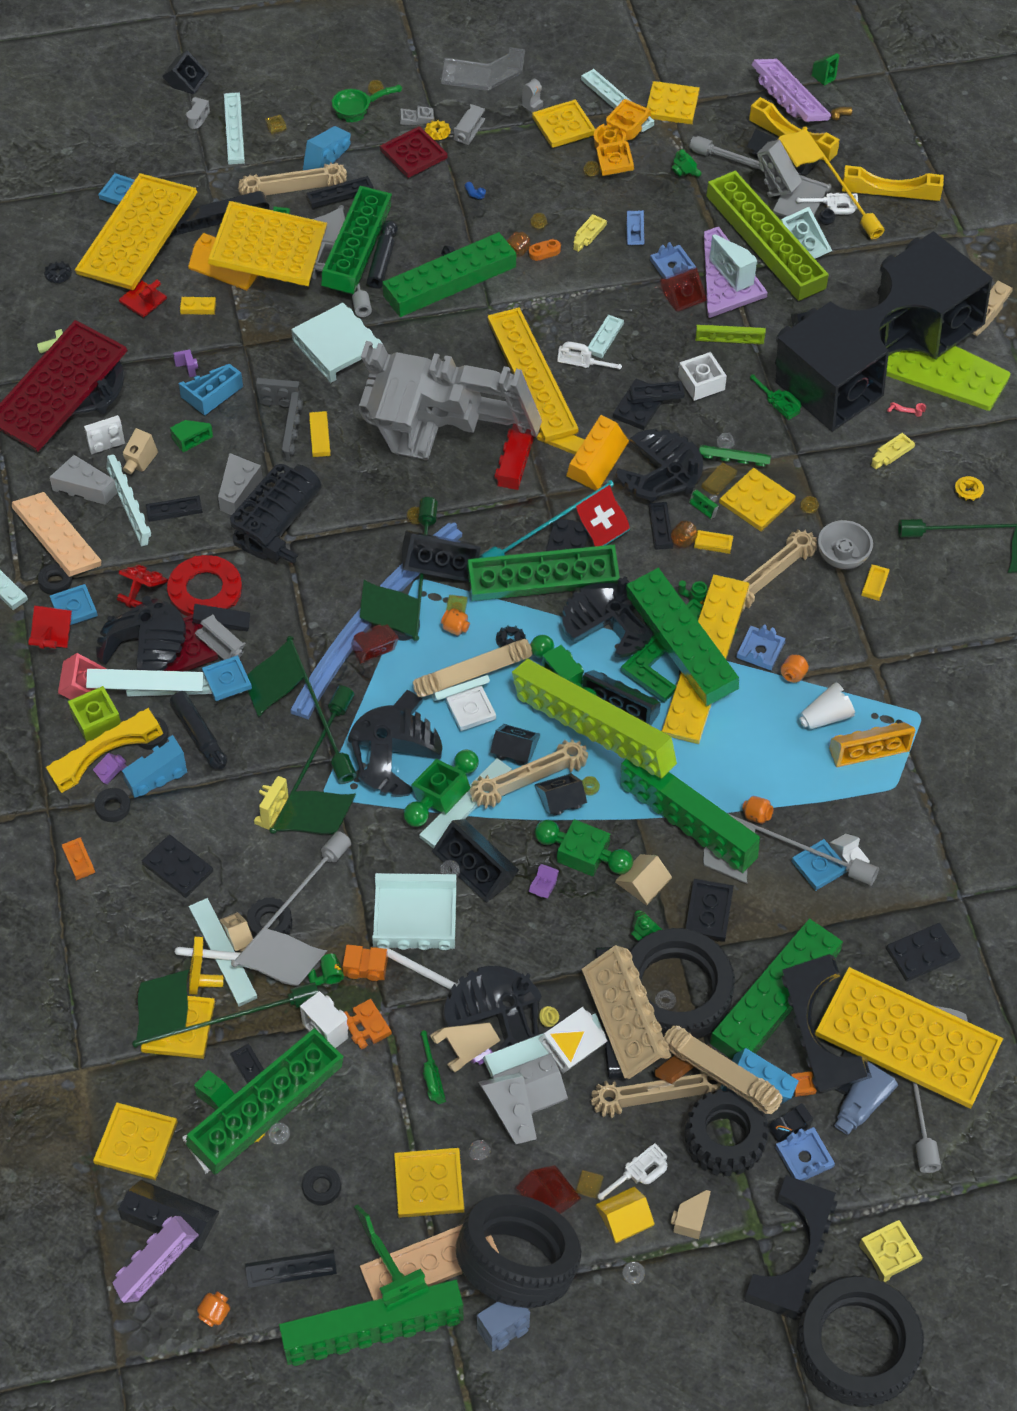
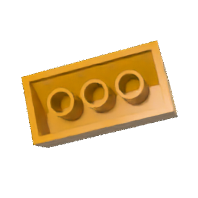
(199, 263)
(598, 454)
(871, 744)

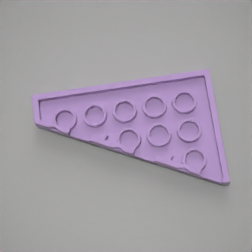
(719, 292)

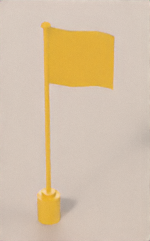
(803, 150)

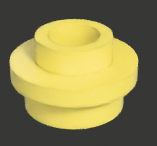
(549, 1016)

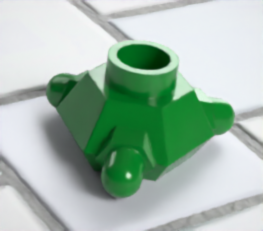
(685, 164)
(643, 925)

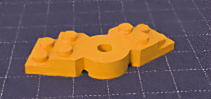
(611, 140)

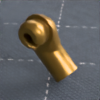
(840, 111)

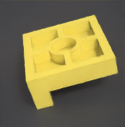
(272, 802)
(890, 1250)

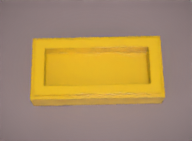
(713, 541)
(875, 582)

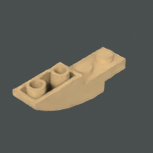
(998, 296)

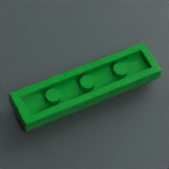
(728, 454)

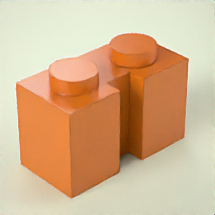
(365, 963)

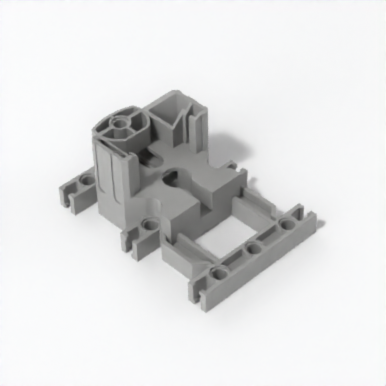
(420, 394)

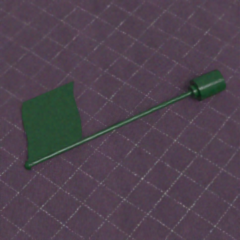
(916, 528)
(393, 607)
(278, 677)
(317, 810)
(165, 1007)

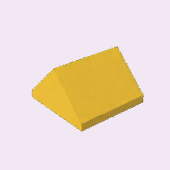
(626, 1214)

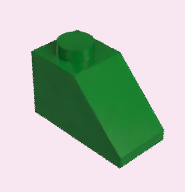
(826, 69)
(190, 434)
(213, 1090)

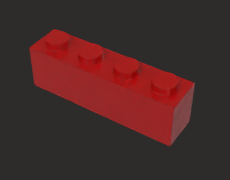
(514, 459)

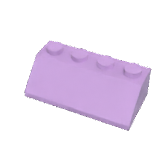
(154, 1259)

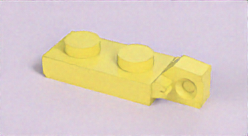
(588, 232)
(892, 450)

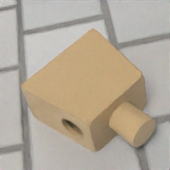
(139, 451)

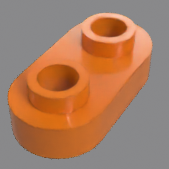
(544, 250)

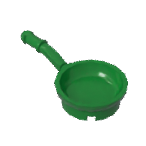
(353, 103)

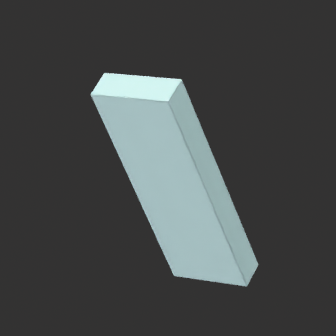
(605, 336)
(460, 688)

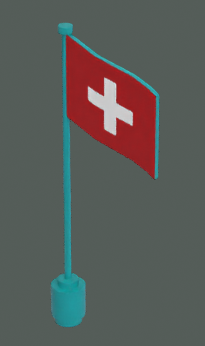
(598, 514)

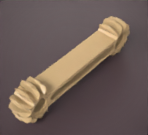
(294, 181)
(798, 545)
(472, 668)
(528, 773)
(725, 1071)
(649, 1092)

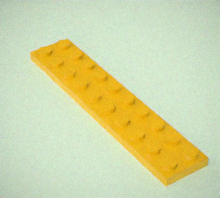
(524, 354)
(719, 620)

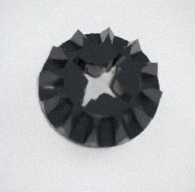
(64, 273)
(502, 635)

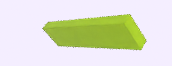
(730, 334)

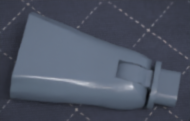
(864, 1099)

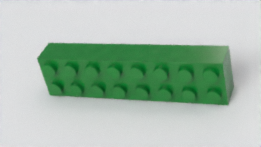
(356, 240)
(449, 274)
(541, 572)
(682, 637)
(693, 815)
(767, 1000)
(264, 1101)
(370, 1323)

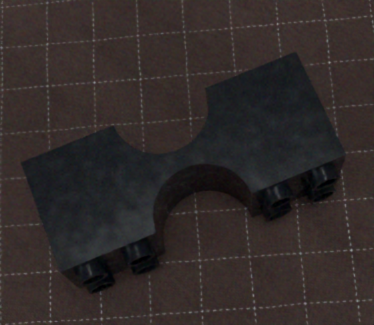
(925, 305)

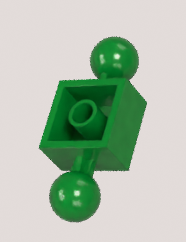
(558, 660)
(440, 787)
(583, 847)

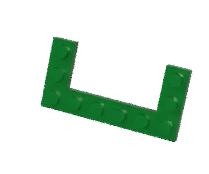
(640, 664)

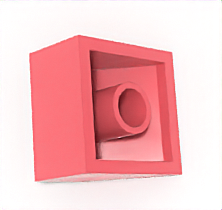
(74, 676)

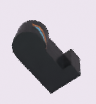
(791, 1122)

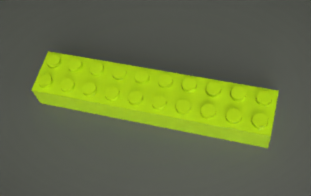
(767, 235)
(595, 718)

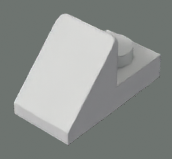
(847, 848)

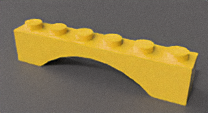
(767, 116)
(923, 187)
(138, 729)

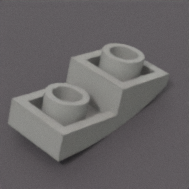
(420, 116)

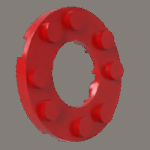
(189, 568)

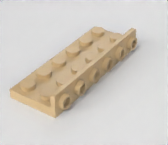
(625, 1011)

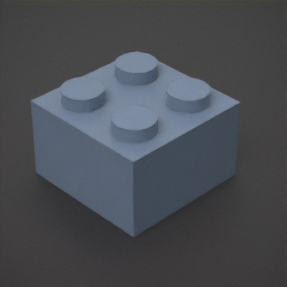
(501, 1324)

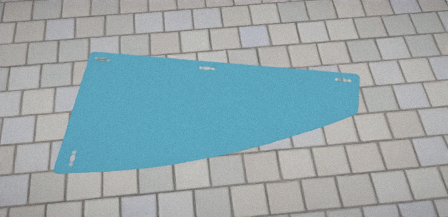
(746, 748)

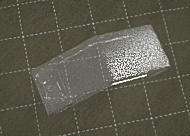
(483, 75)

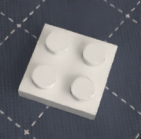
(104, 434)
(471, 708)

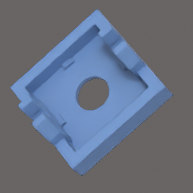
(674, 255)
(761, 637)
(811, 1143)

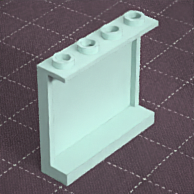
(333, 340)
(415, 911)

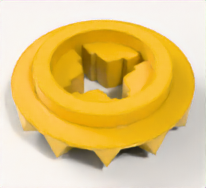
(443, 132)
(969, 482)

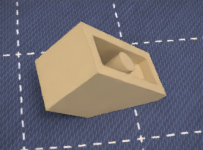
(237, 931)
(690, 1216)

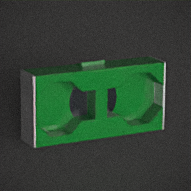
(704, 504)

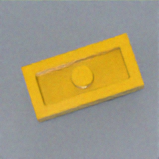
(198, 305)

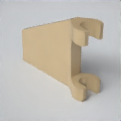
(466, 1041)

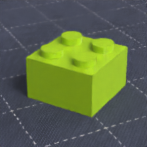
(94, 713)

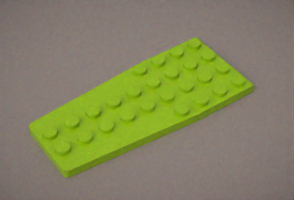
(952, 374)

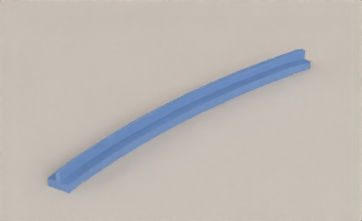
(342, 645)

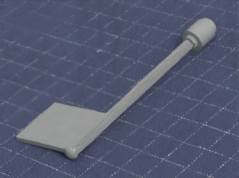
(787, 202)

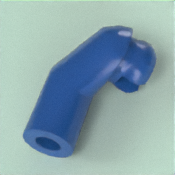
(479, 194)

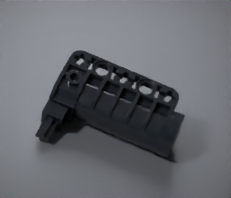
(274, 511)

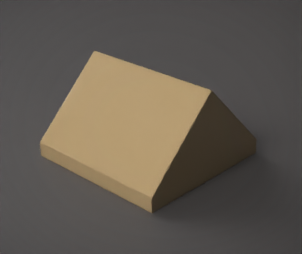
(645, 878)

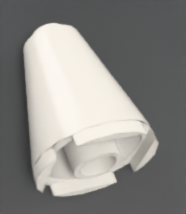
(827, 708)

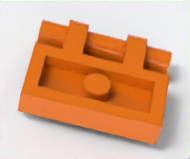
(371, 1021)

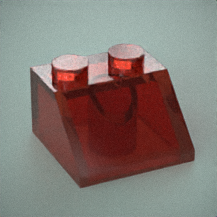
(683, 289)
(374, 643)
(550, 1188)

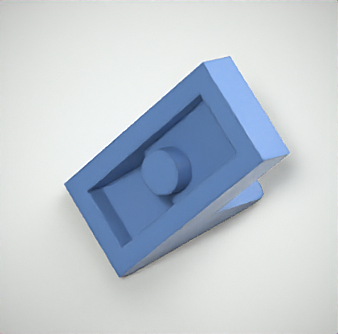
(635, 227)

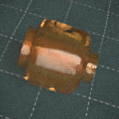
(519, 242)
(684, 534)

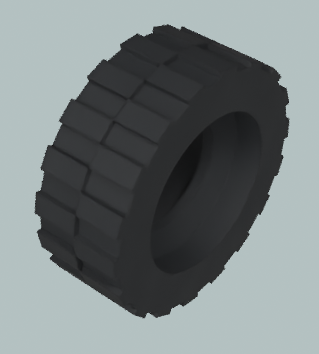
(269, 905)

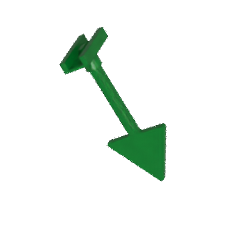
(402, 1286)

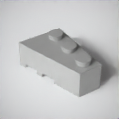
(778, 169)
(82, 479)
(238, 482)
(511, 1104)

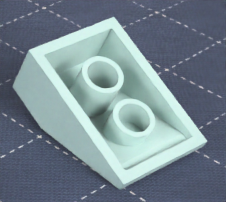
(808, 232)
(733, 262)

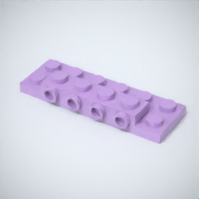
(789, 91)

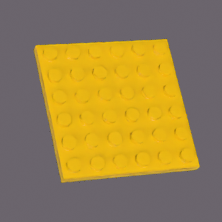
(268, 243)

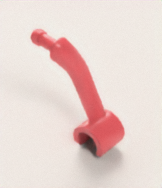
(920, 407)

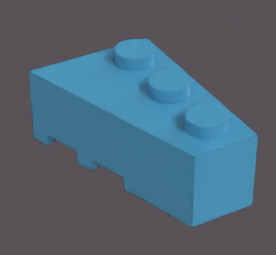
(326, 148)
(212, 389)
(156, 769)
(763, 1069)

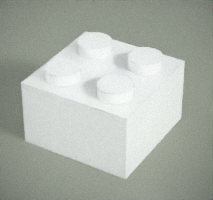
(702, 376)
(325, 1018)

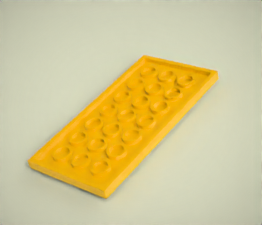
(136, 231)
(909, 1037)

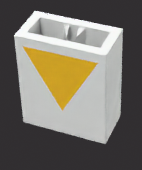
(573, 1039)

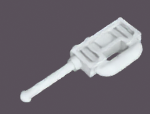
(835, 200)
(583, 359)
(638, 1166)

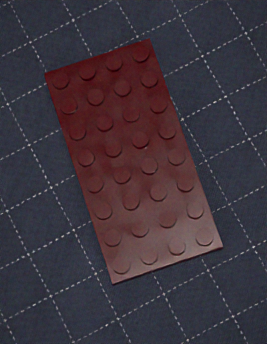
(58, 384)

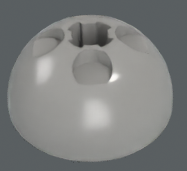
(845, 544)

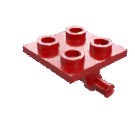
(143, 298)
(139, 576)
(50, 627)

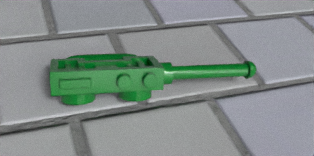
(779, 401)
(432, 1074)

